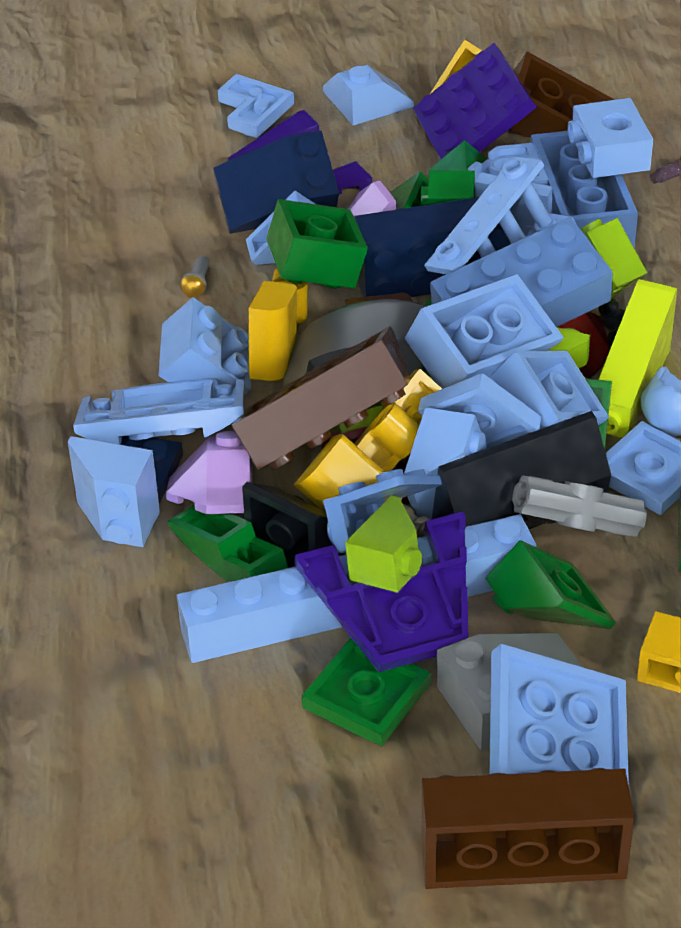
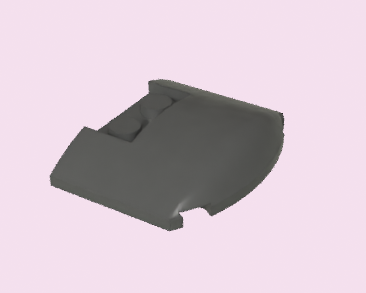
(348, 327)

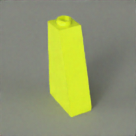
(638, 351)

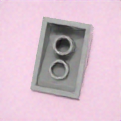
(466, 674)

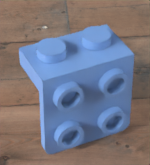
(359, 502)

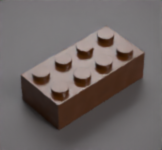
(526, 828)

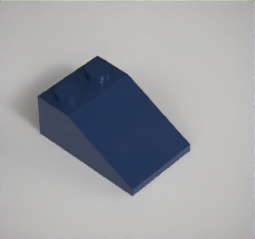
(273, 172)

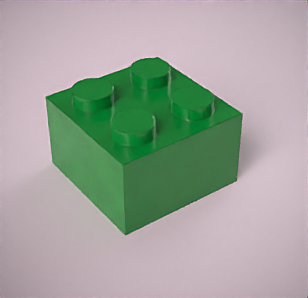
(316, 244)

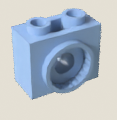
(611, 137)

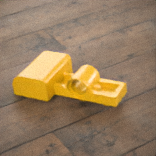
(273, 325)
(376, 450)

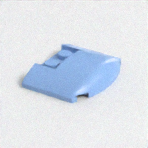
(161, 410)

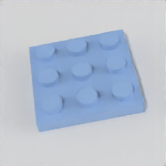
(554, 715)

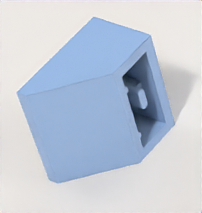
(203, 346)

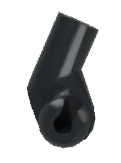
(611, 318)

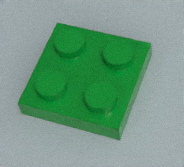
(362, 698)

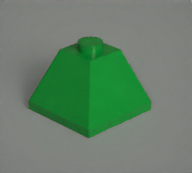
(545, 589)

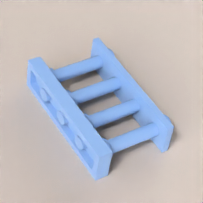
(491, 209)

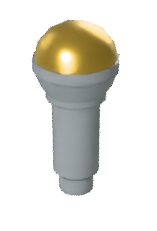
(194, 283)

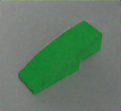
(227, 544)

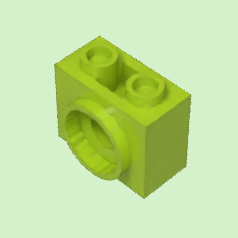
(617, 252)

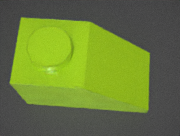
(384, 548)

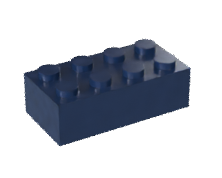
(404, 242)

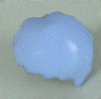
(663, 402)

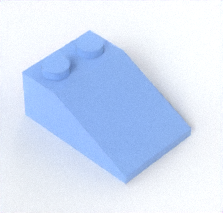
(480, 331)

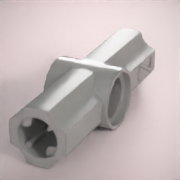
(579, 506)

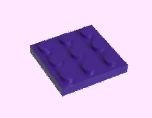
(475, 104)

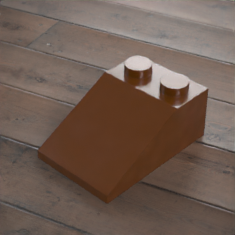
(553, 94)

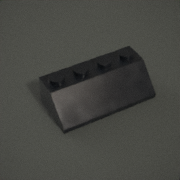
(486, 480)

